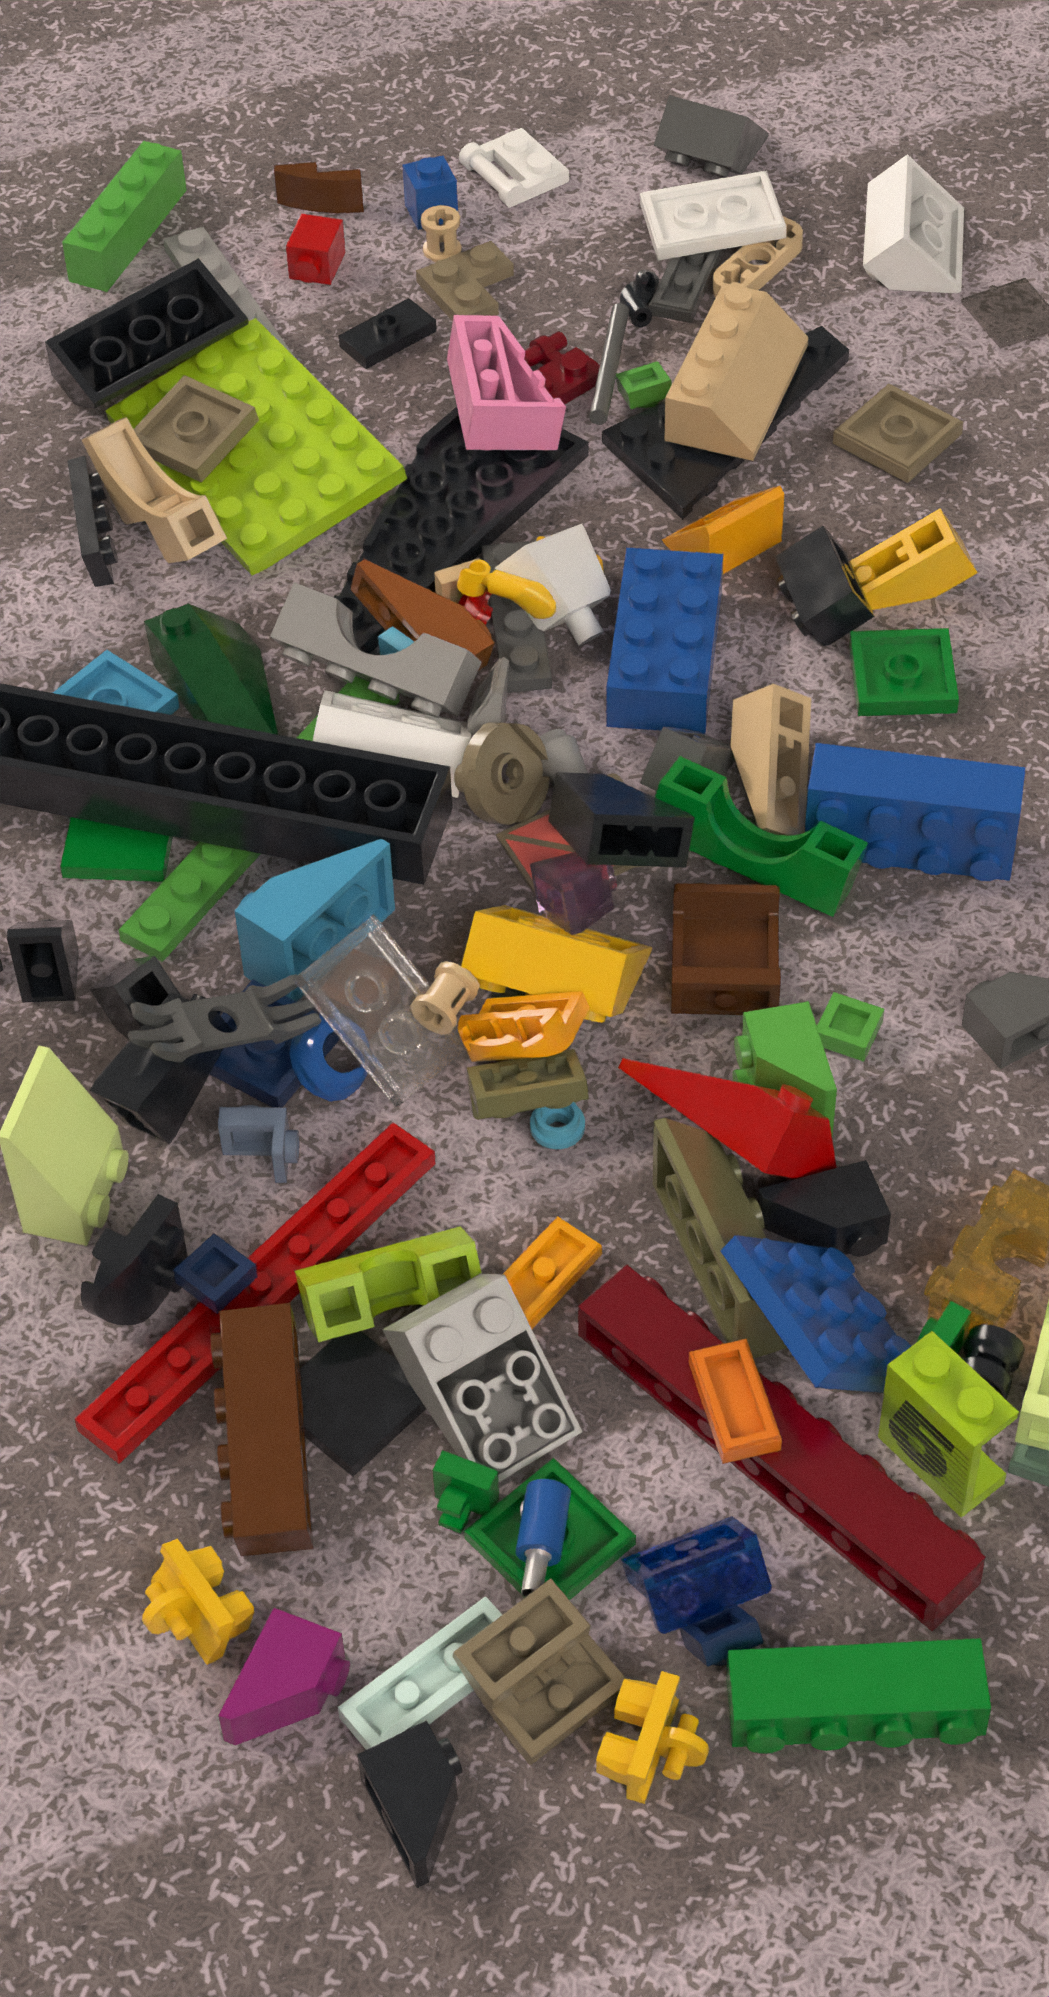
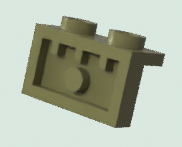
(526, 1084)

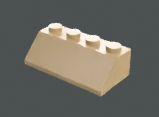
(734, 374)

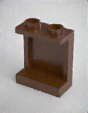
(725, 948)

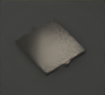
(1010, 312)

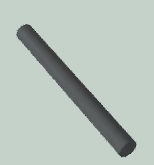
(609, 364)

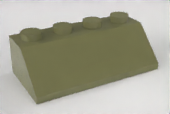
(707, 1209)

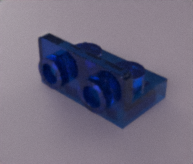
(699, 1573)

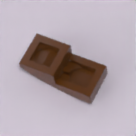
(309, 190)

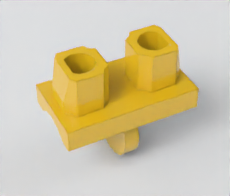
(189, 1606)
(653, 1710)

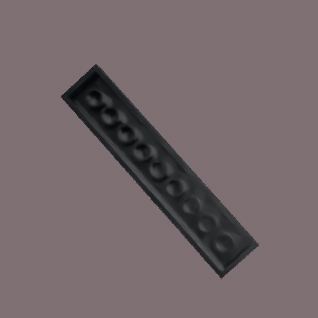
(217, 782)

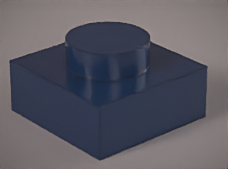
(215, 1273)
(724, 1631)

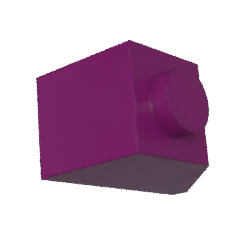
(284, 1678)

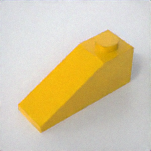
(914, 564)

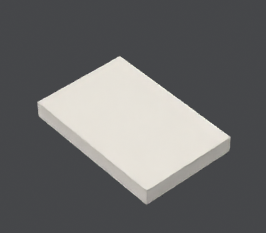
(712, 215)

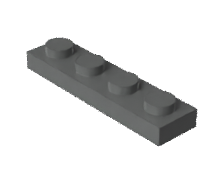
(516, 633)

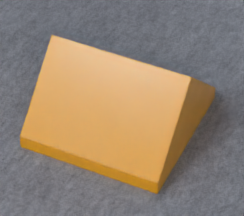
(736, 529)

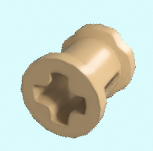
(437, 234)
(445, 998)

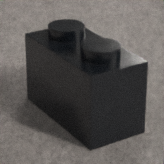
(822, 587)

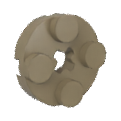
(482, 767)

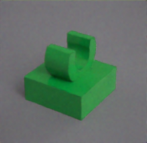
(463, 1488)

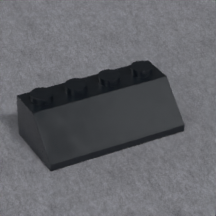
(142, 335)

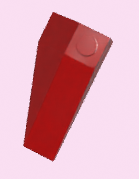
(761, 1124)

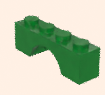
(808, 866)

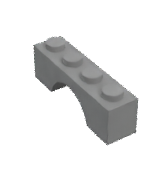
(426, 671)

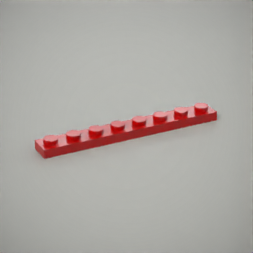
(312, 1236)

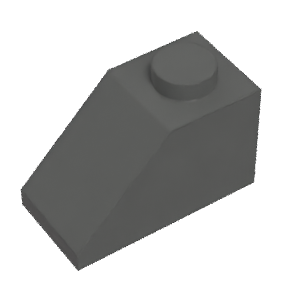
(691, 745)
(1008, 1016)

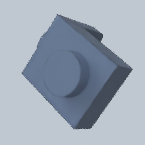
(259, 1132)

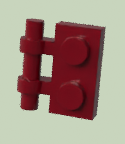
(565, 374)

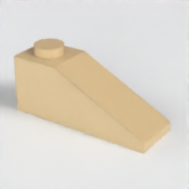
(772, 755)

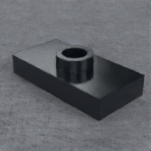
(387, 333)

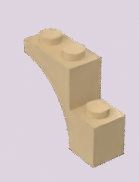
(143, 492)

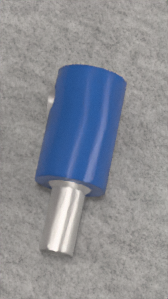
(542, 1530)

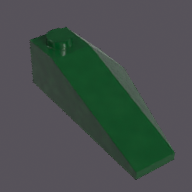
(212, 667)

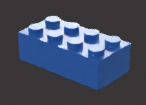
(664, 640)
(920, 809)

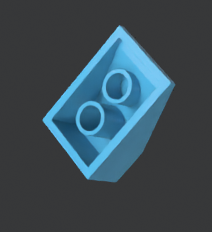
(311, 910)

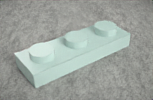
(418, 1685)

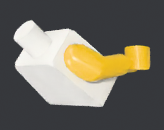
(550, 579)

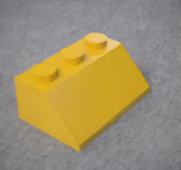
(539, 957)

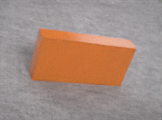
(734, 1401)

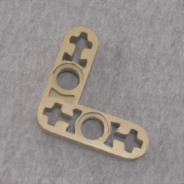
(758, 275)

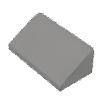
(490, 697)

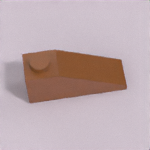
(418, 610)

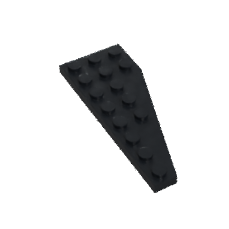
(453, 508)

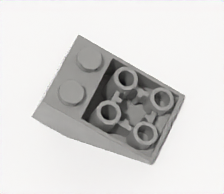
(484, 1375)

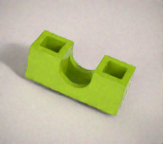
(352, 1290)

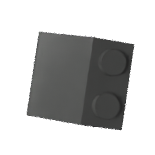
(708, 136)

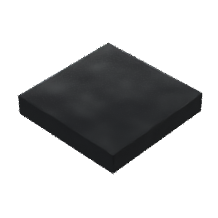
(355, 1400)

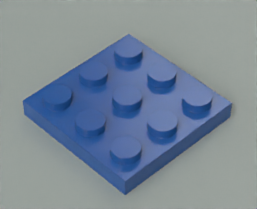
(818, 1311)

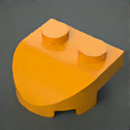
(523, 1026)

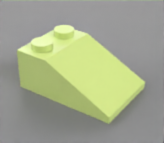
(60, 1153)

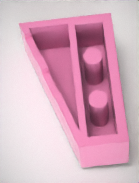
(497, 392)

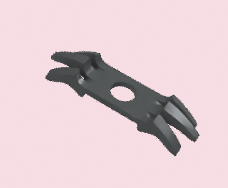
(248, 1009)

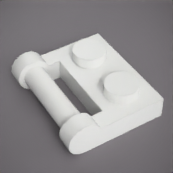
(523, 159)

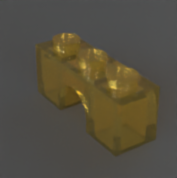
(1010, 1226)

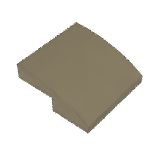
(539, 1671)

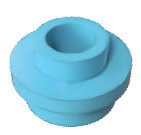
(557, 1136)

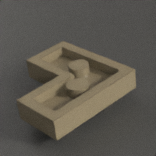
(460, 280)

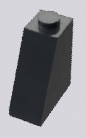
(618, 823)
(155, 1091)

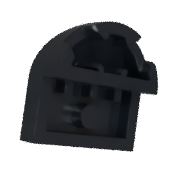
(137, 1267)

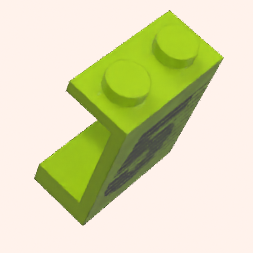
(939, 1419)

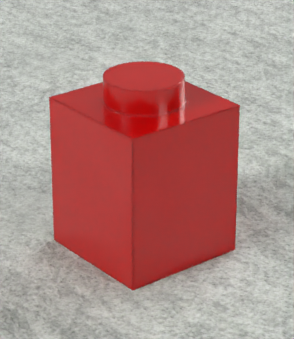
(315, 249)

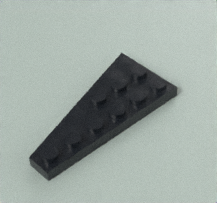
(685, 473)

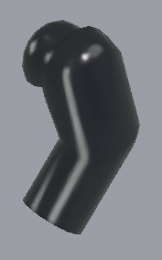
(638, 296)

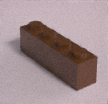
(264, 1431)

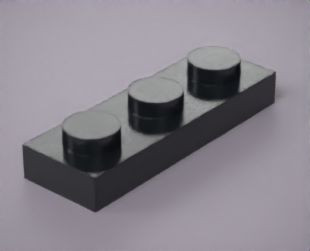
(92, 521)

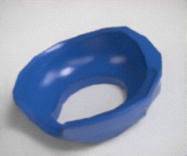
(313, 1070)

